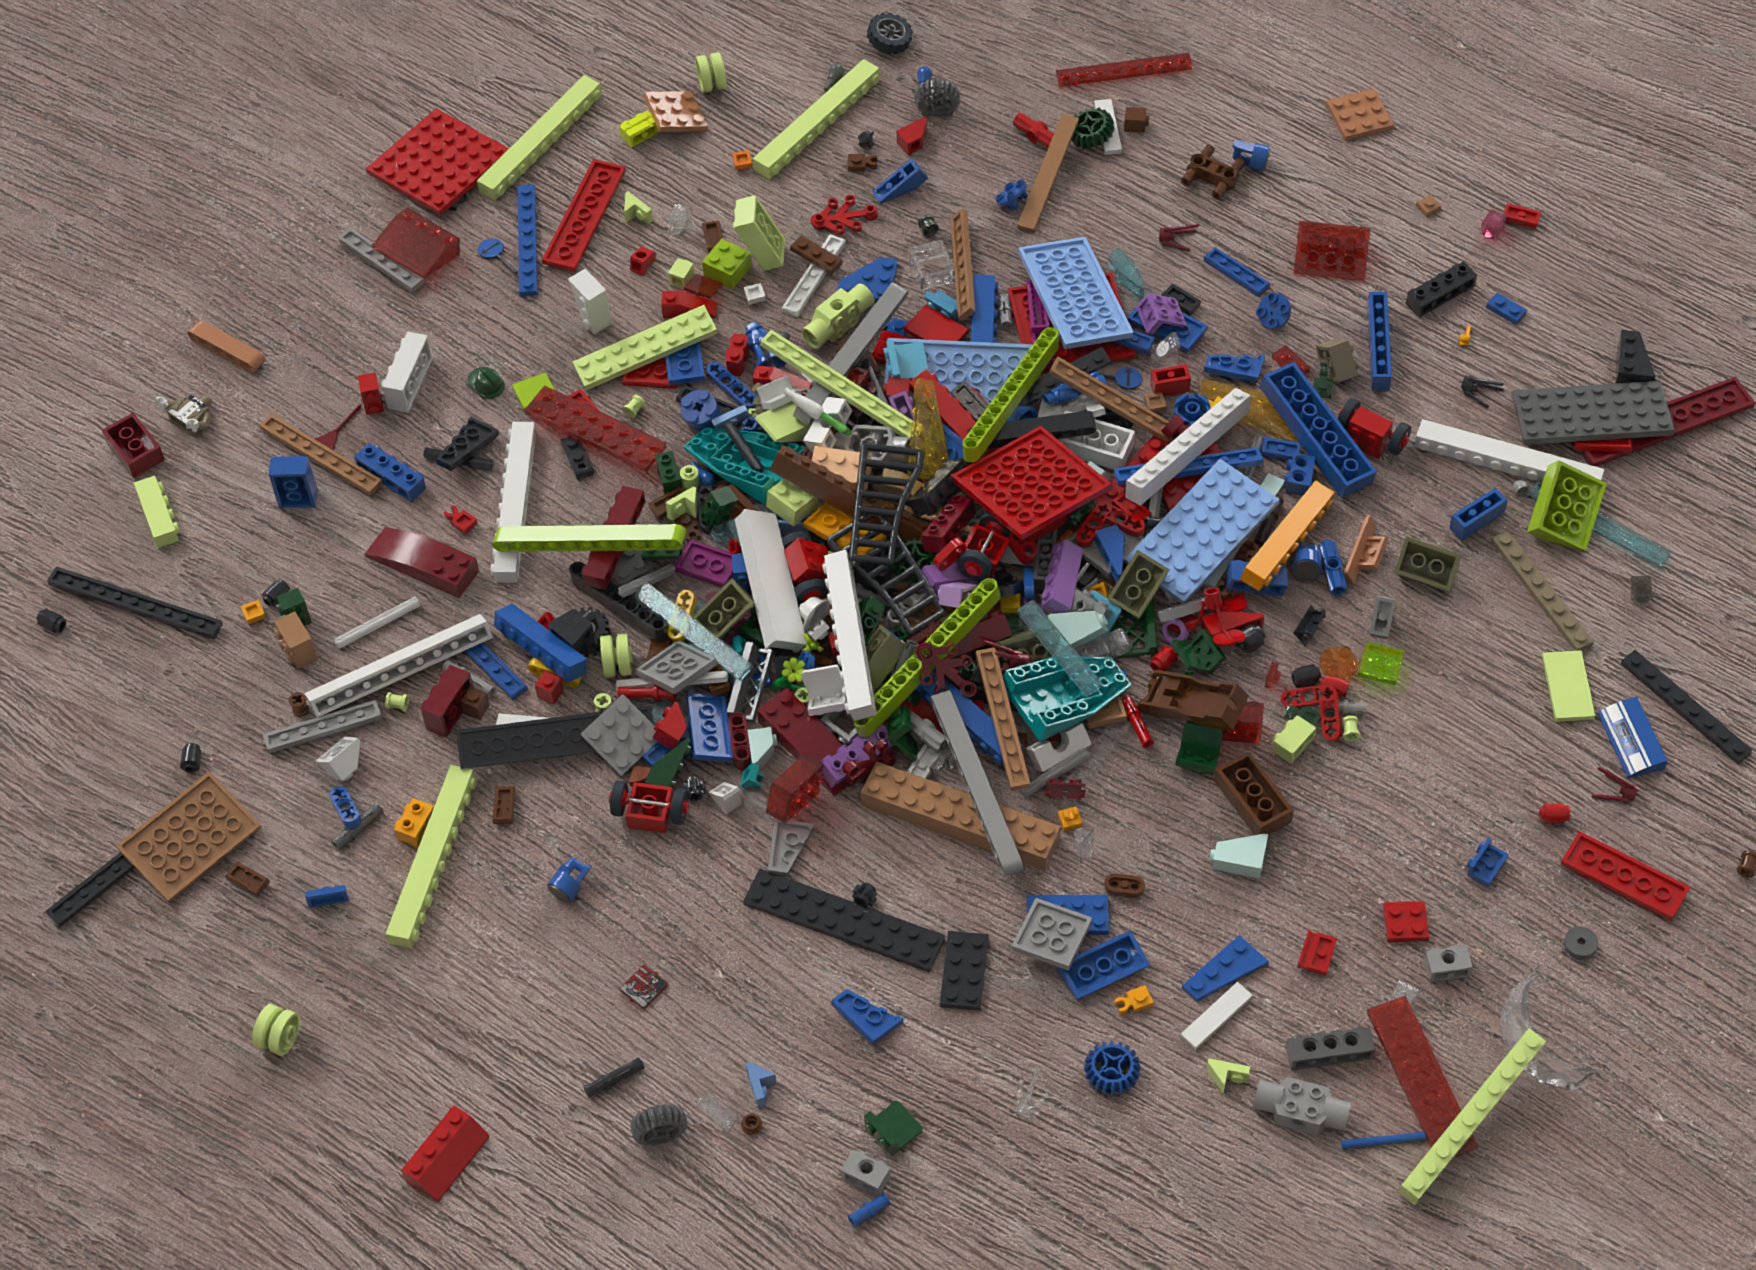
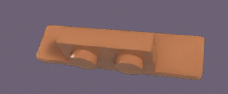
(1366, 552)

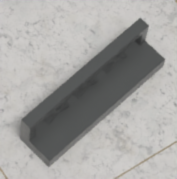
(739, 698)

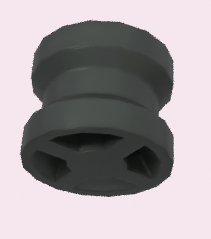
(928, 225)

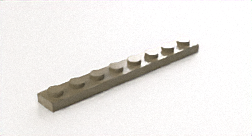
(1542, 591)

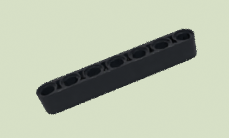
(1059, 426)
(626, 607)

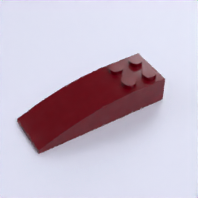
(424, 560)
(799, 731)

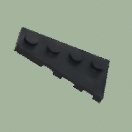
(467, 443)

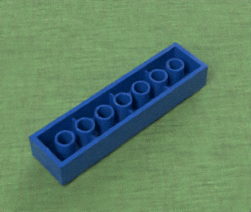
(1318, 429)

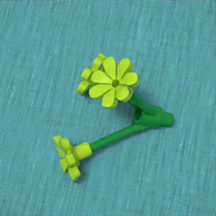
(793, 669)

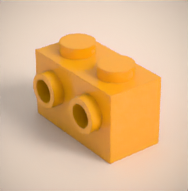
(413, 822)

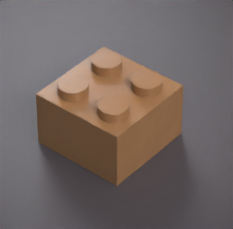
(295, 640)

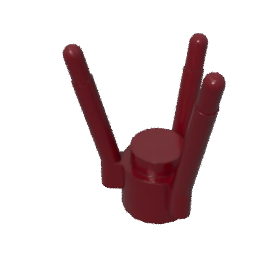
(1167, 234)
(1016, 659)
(1627, 789)

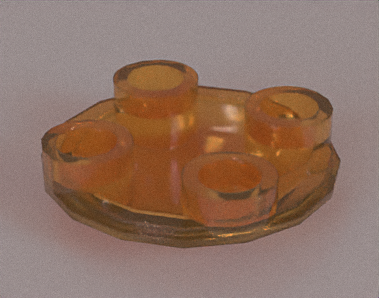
(1338, 662)

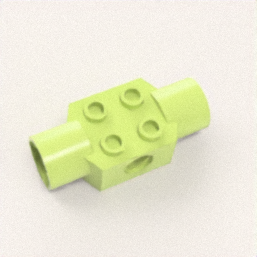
(837, 315)

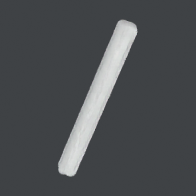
(377, 622)

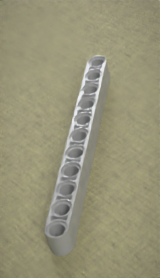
(858, 343)
(976, 783)

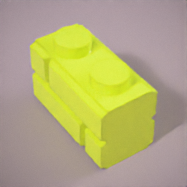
(638, 129)

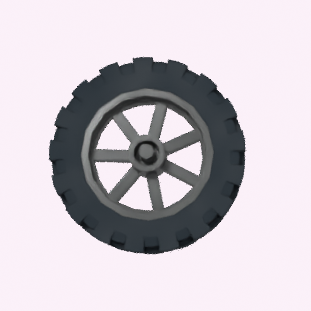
(892, 26)

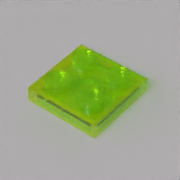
(1381, 663)

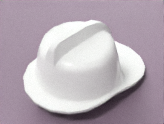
(813, 610)

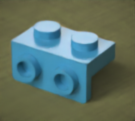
(943, 304)

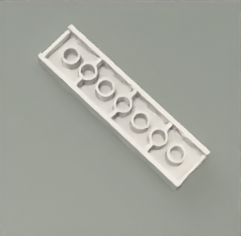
(770, 580)

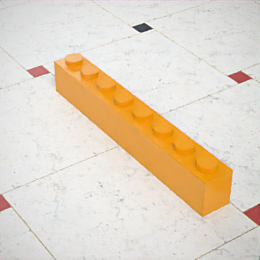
(1287, 535)

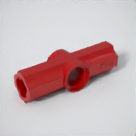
(1034, 130)

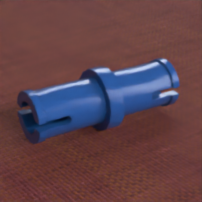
(869, 1210)

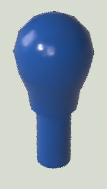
(923, 74)
(705, 477)

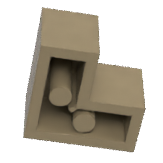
(1339, 359)

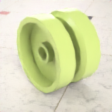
(714, 72)
(619, 655)
(276, 1029)

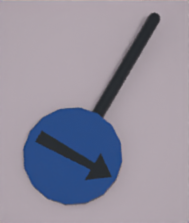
(493, 248)
(1126, 377)

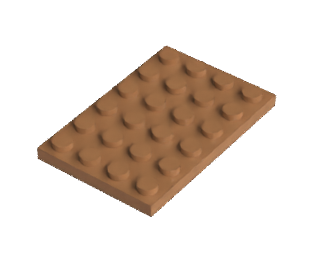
(188, 837)

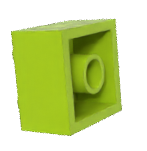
(727, 263)

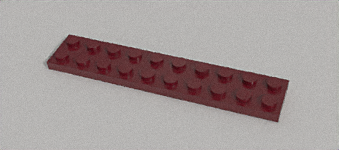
(1689, 414)

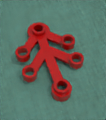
(823, 219)

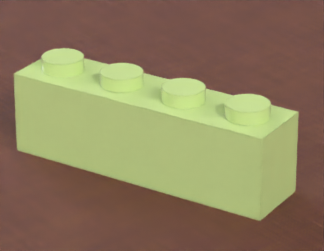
(156, 512)

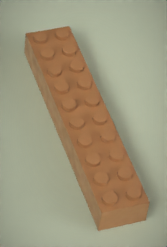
(954, 814)

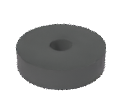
(1584, 935)

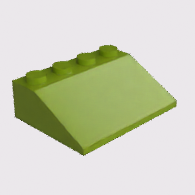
(1566, 506)

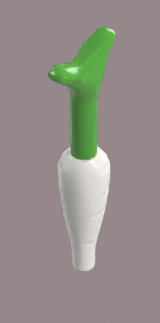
(815, 411)

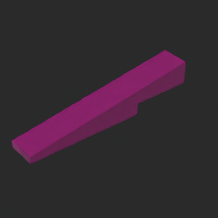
(1037, 314)

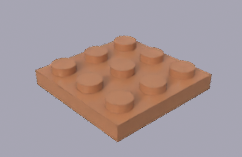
(675, 111)
(1359, 114)

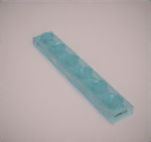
(1060, 648)

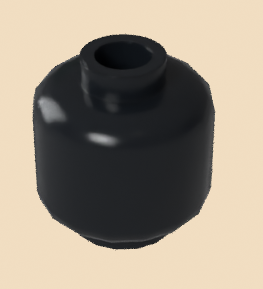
(1253, 638)

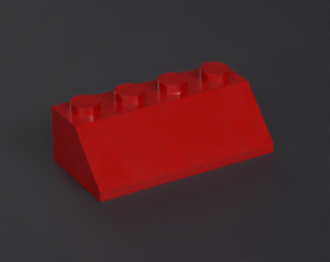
(445, 1153)

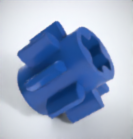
(750, 421)

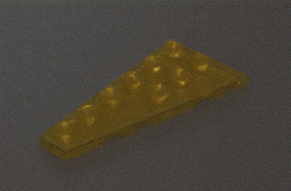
(1261, 411)
(927, 429)

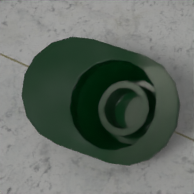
(486, 382)

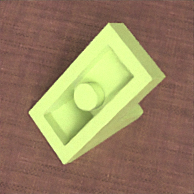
(635, 207)
(683, 503)
(1222, 1070)

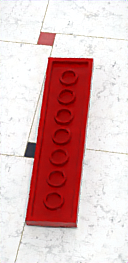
(583, 215)

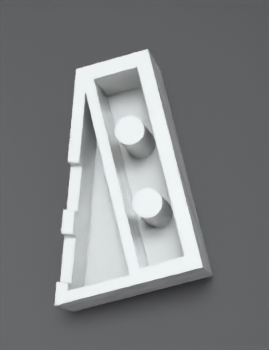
(591, 301)

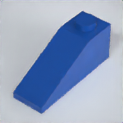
(902, 181)
(1111, 544)

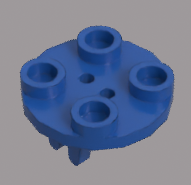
(1011, 193)
(1268, 306)

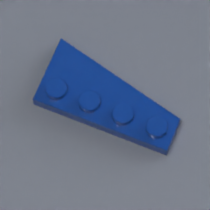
(1224, 969)

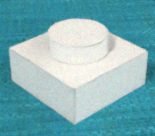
(754, 293)

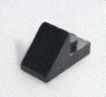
(781, 656)

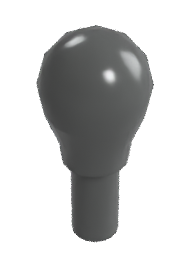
(835, 73)

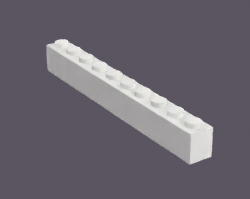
(1187, 446)
(1491, 452)
(514, 495)
(850, 636)
(398, 665)

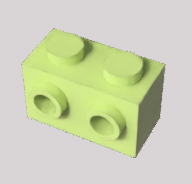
(1293, 739)

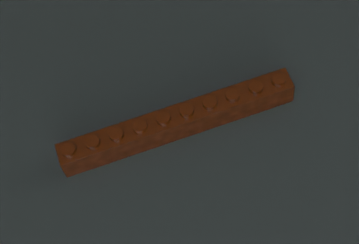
(837, 490)

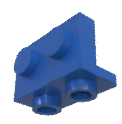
(1486, 863)

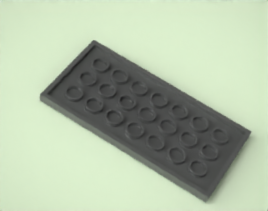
(1592, 412)

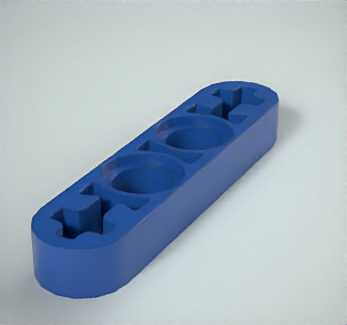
(729, 388)

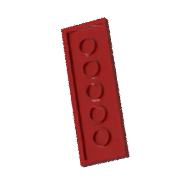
(1625, 876)

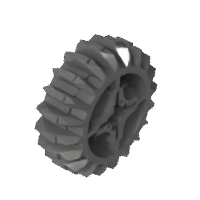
(937, 97)
(658, 1124)

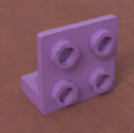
(1158, 310)

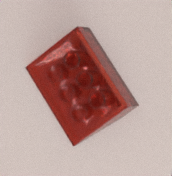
(417, 243)
(1332, 250)

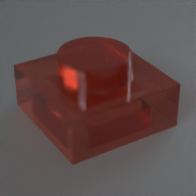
(1273, 675)

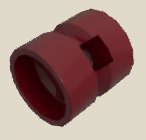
(1174, 425)

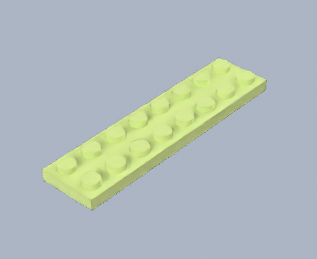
(645, 347)

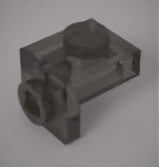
(1641, 588)

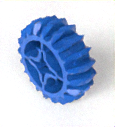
(1116, 1058)

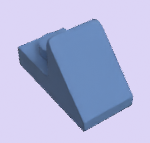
(759, 1079)

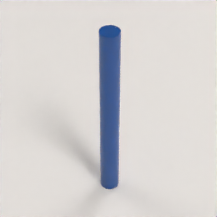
(1382, 1140)

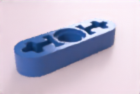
(1028, 582)
(345, 813)

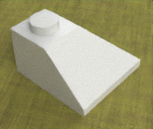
(341, 759)

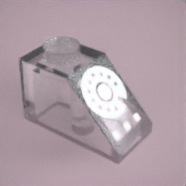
(1166, 352)

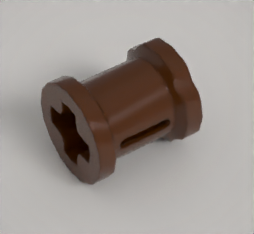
(300, 702)
(1747, 864)

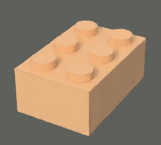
(840, 462)

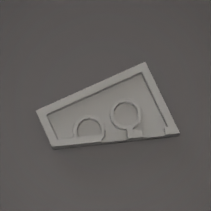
(786, 845)

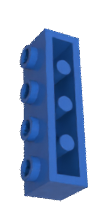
(393, 473)

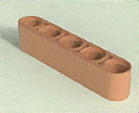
(226, 346)

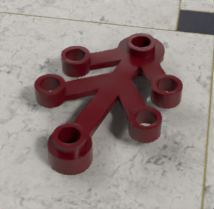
(942, 667)
(851, 768)

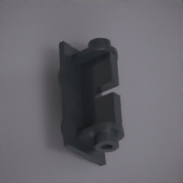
(1309, 624)

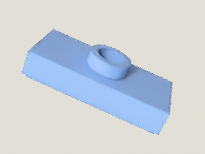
(736, 416)

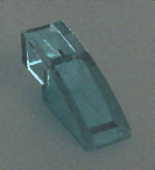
(1126, 272)

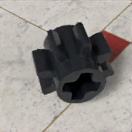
(694, 788)
(864, 895)

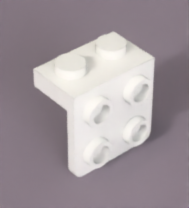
(824, 690)

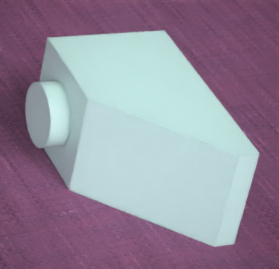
(761, 745)

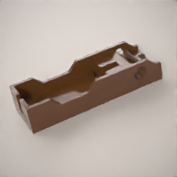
(1193, 700)

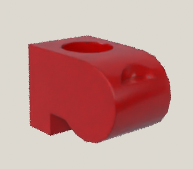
(642, 260)

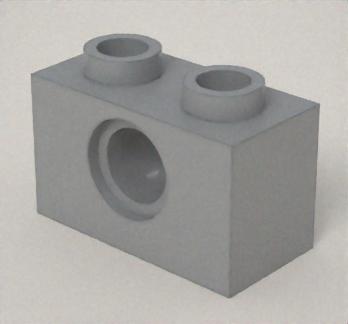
(1439, 970)
(872, 1182)

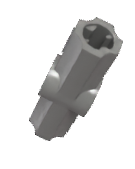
(925, 732)

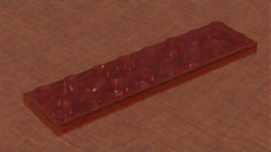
(595, 428)
(1417, 1069)

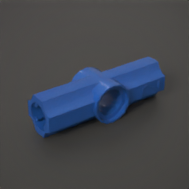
(1334, 575)

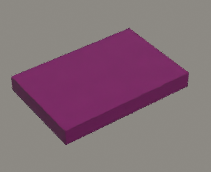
(705, 564)

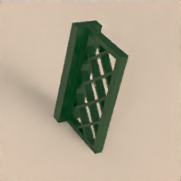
(1149, 632)

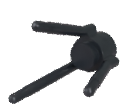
(1472, 384)

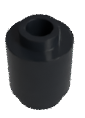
(275, 589)
(51, 621)
(1306, 675)
(191, 758)

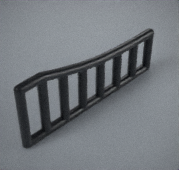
(901, 499)
(882, 589)

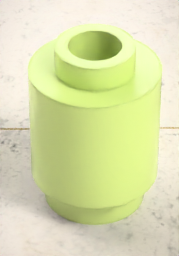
(689, 477)

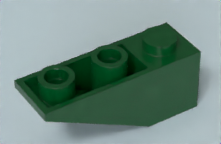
(870, 613)
(665, 768)

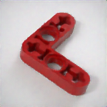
(1108, 518)
(1325, 704)

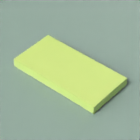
(1568, 686)

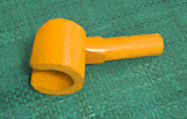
(1464, 338)

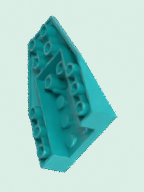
(721, 455)
(1053, 701)

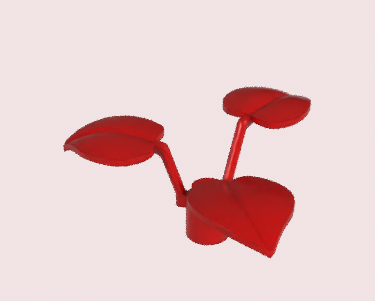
(1213, 603)

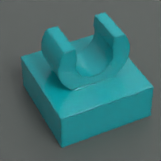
(739, 644)
(749, 777)

